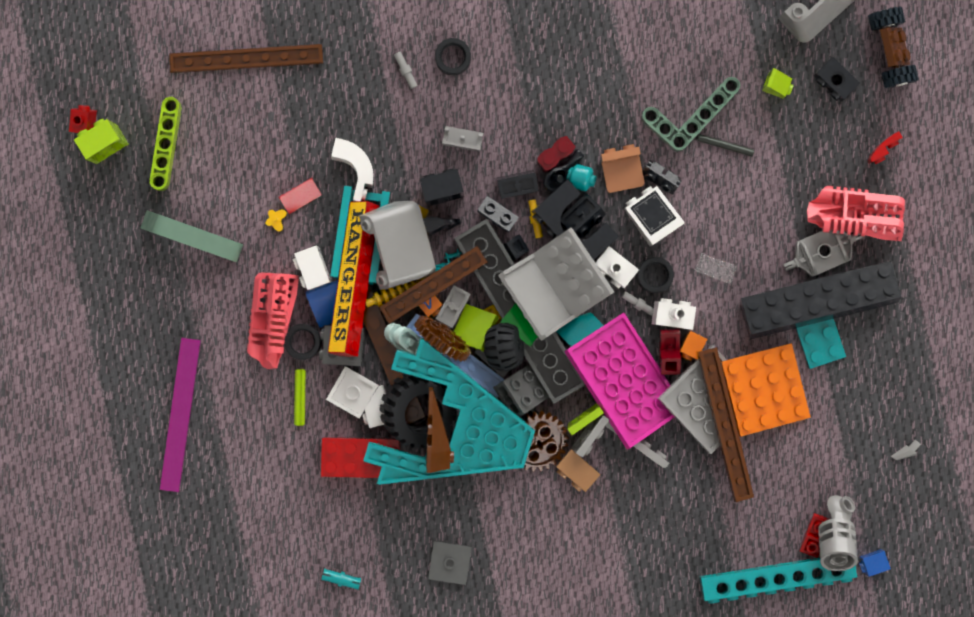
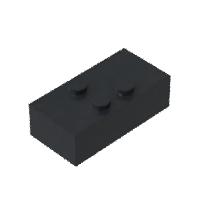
(442, 187)

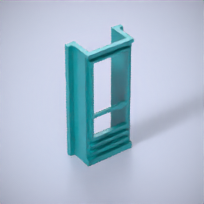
(348, 195)

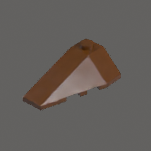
(438, 446)

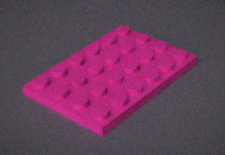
(622, 379)

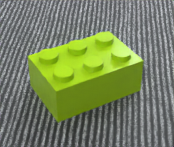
(100, 141)

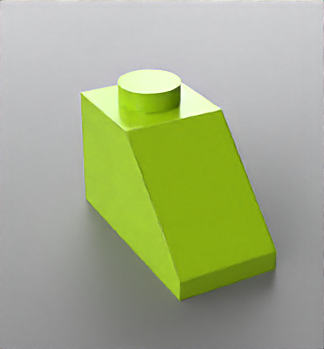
(778, 84)

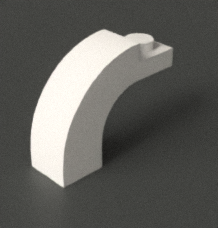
(355, 157)

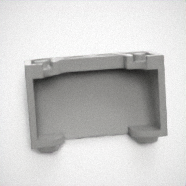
(807, 23)
(400, 243)

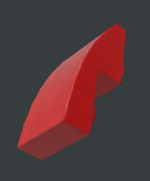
(881, 150)
(810, 542)

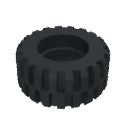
(395, 405)

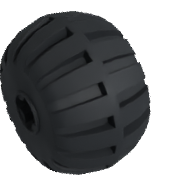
(503, 347)

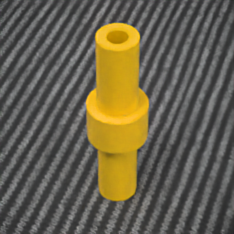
(537, 228)

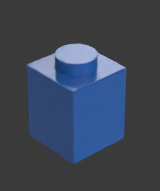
(874, 563)

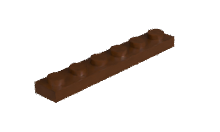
(433, 284)

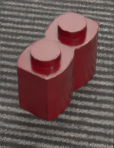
(560, 150)

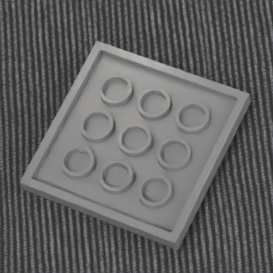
(691, 407)

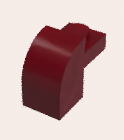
(669, 352)

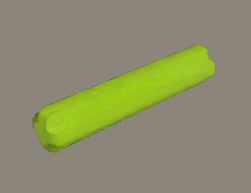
(299, 402)

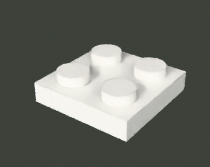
(352, 392)

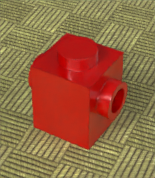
(82, 118)

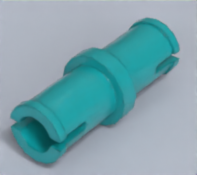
(341, 579)

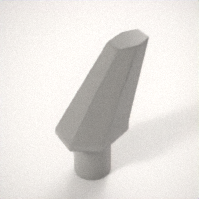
(907, 451)

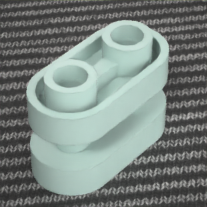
(402, 338)

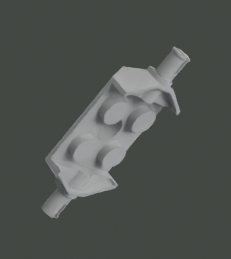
(812, 262)

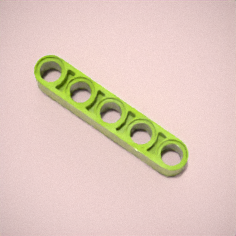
(163, 134)

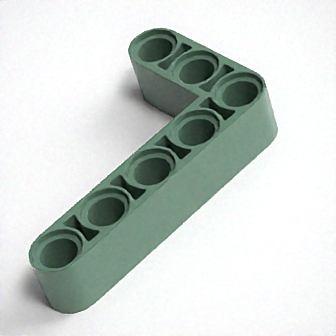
(695, 119)
(191, 236)

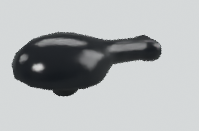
(558, 174)

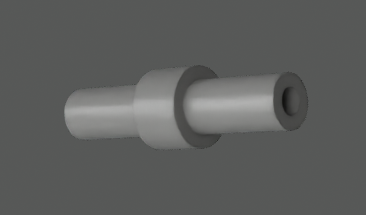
(405, 70)
(638, 303)

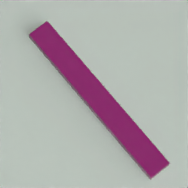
(180, 414)

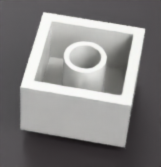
(312, 267)

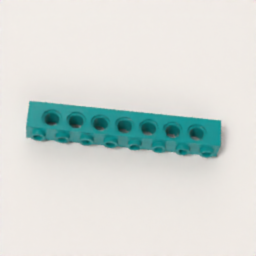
(710, 582)

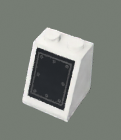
(653, 215)

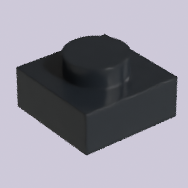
(516, 247)

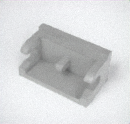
(462, 138)
(453, 306)

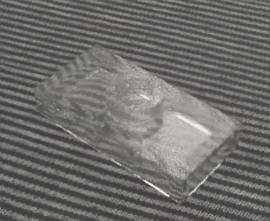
(715, 268)

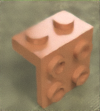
(622, 168)

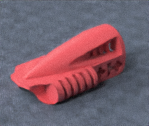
(853, 213)
(271, 325)

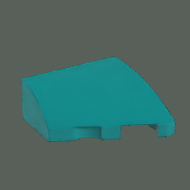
(579, 328)

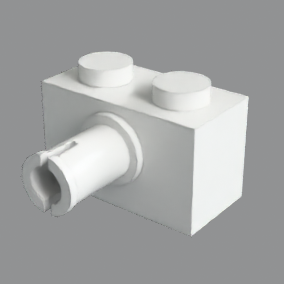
(616, 267)
(674, 315)

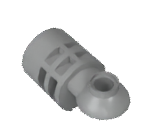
(838, 536)

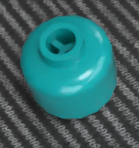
(581, 177)

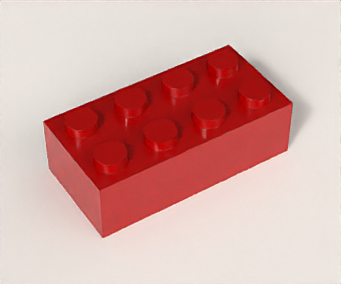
(345, 456)

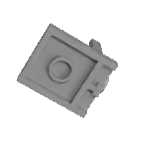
(595, 430)

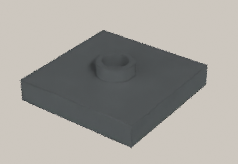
(450, 562)

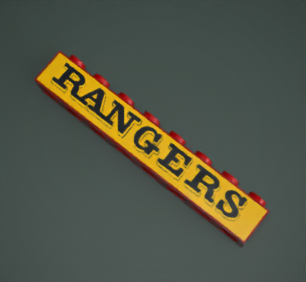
(352, 283)

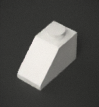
(372, 410)

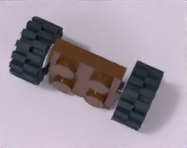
(894, 46)

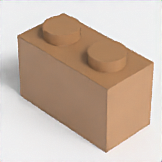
(577, 470)

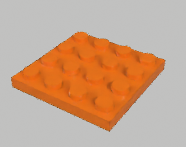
(765, 389)

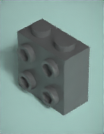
(338, 360)
(521, 391)

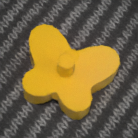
(275, 219)

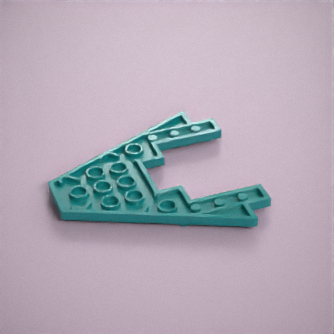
(484, 435)

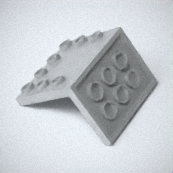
(556, 284)

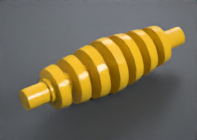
(392, 293)

